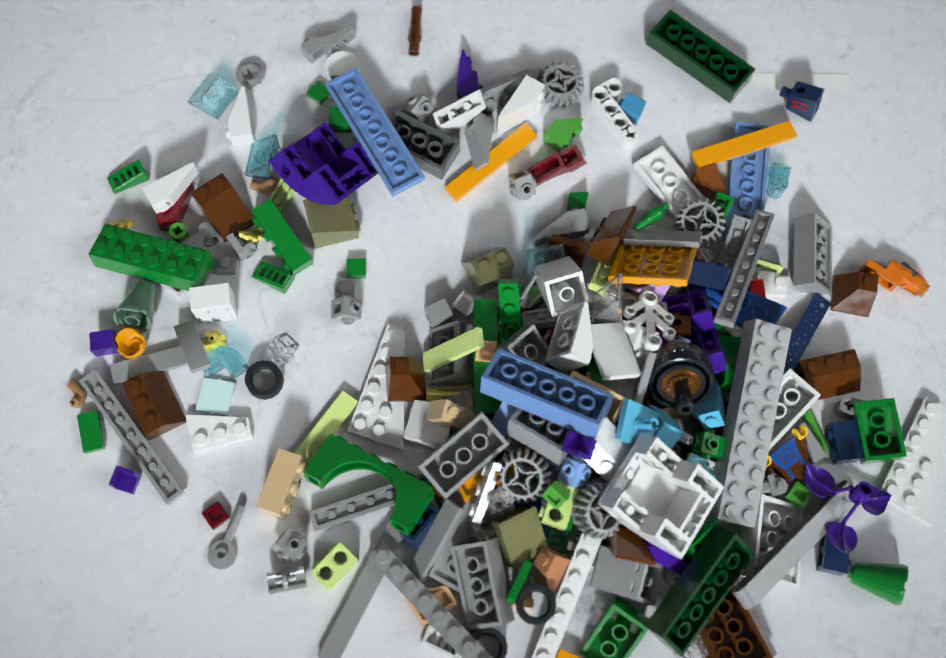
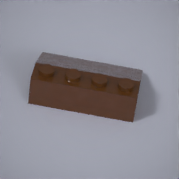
(735, 632)

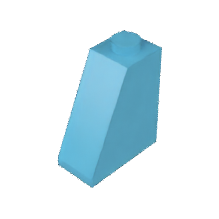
(711, 410)

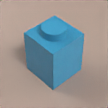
(632, 107)

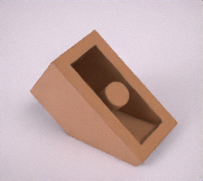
(550, 567)

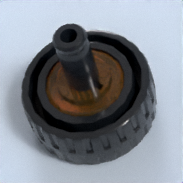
(681, 376)

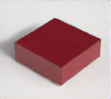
(215, 515)

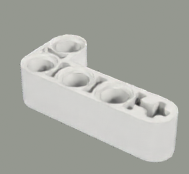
(625, 134)

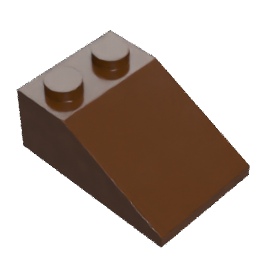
(222, 207)

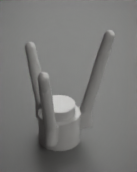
(524, 296)

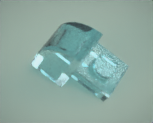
(229, 359)

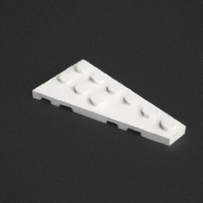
(374, 416)
(914, 478)

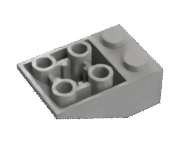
(626, 578)

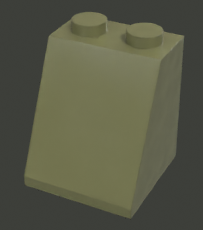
(332, 222)
(489, 267)
(519, 535)

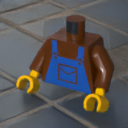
(790, 458)

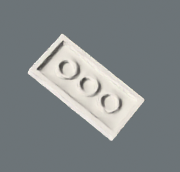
(667, 180)

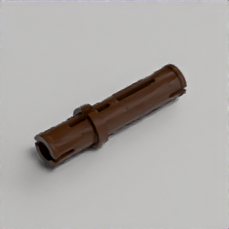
(415, 25)

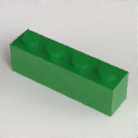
(281, 237)

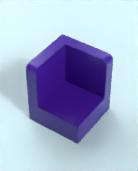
(103, 342)
(579, 445)
(125, 480)

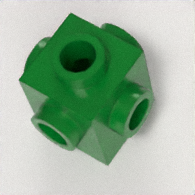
(708, 444)

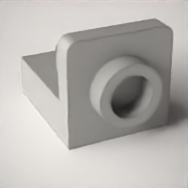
(242, 251)

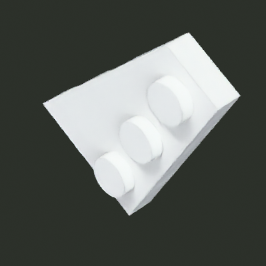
(216, 431)
(488, 482)

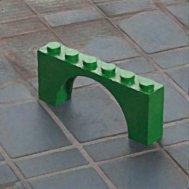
(339, 456)

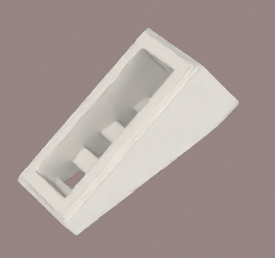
(426, 638)

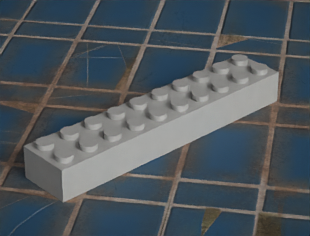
(750, 421)

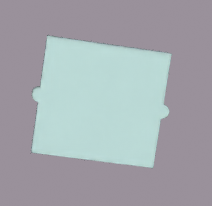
(215, 397)

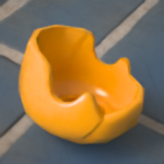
(130, 342)

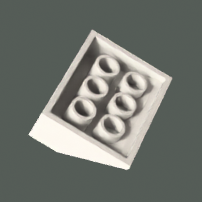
(772, 524)

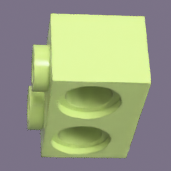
(564, 511)
(338, 570)

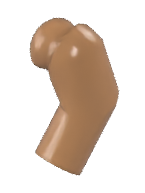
(264, 187)
(79, 394)

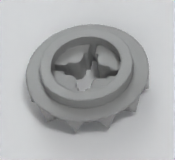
(242, 74)

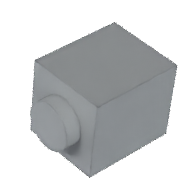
(439, 313)

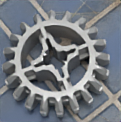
(563, 79)
(704, 206)
(538, 467)
(593, 522)

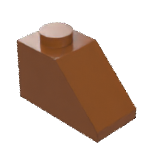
(708, 181)

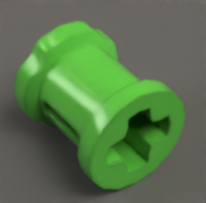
(178, 232)

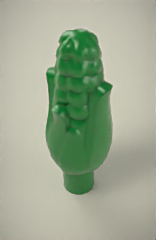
(653, 215)

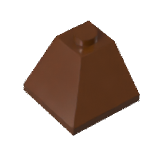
(854, 293)
(405, 379)
(629, 546)

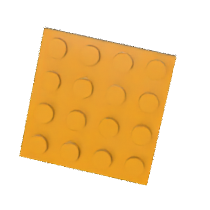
(653, 264)

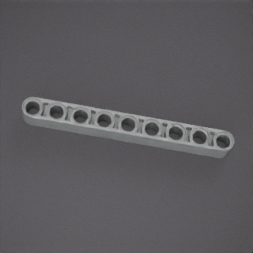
(792, 548)

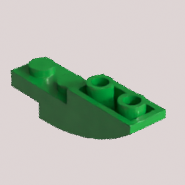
(509, 307)

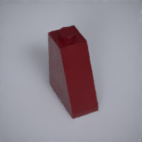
(176, 212)

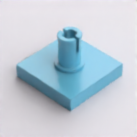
(635, 420)

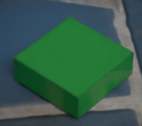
(318, 93)
(356, 268)

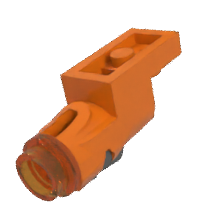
(897, 274)

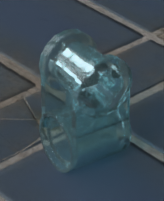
(778, 180)

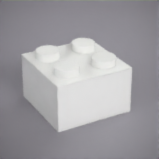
(213, 303)

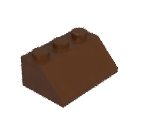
(610, 234)
(832, 373)
(154, 403)

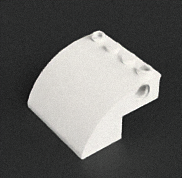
(660, 495)

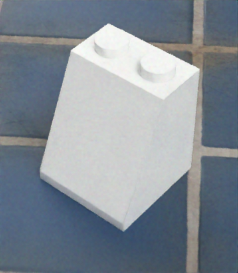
(560, 284)
(425, 432)

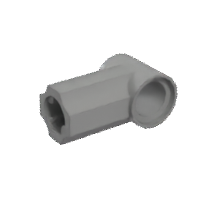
(204, 236)

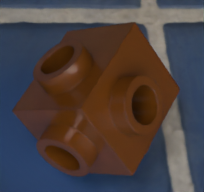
(682, 325)

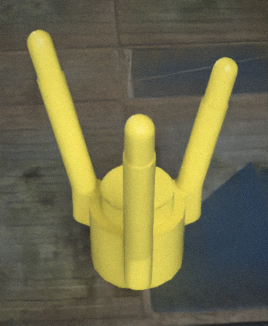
(437, 393)

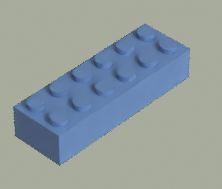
(546, 393)

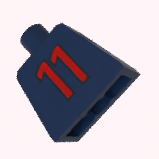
(803, 99)

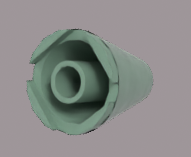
(137, 307)

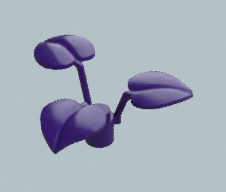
(872, 500)

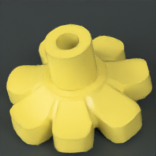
(126, 223)
(250, 236)
(213, 341)

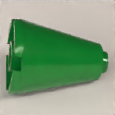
(881, 580)

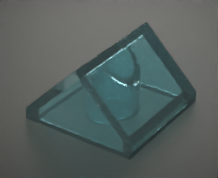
(213, 95)
(260, 153)
(542, 255)

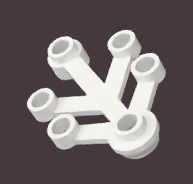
(649, 301)

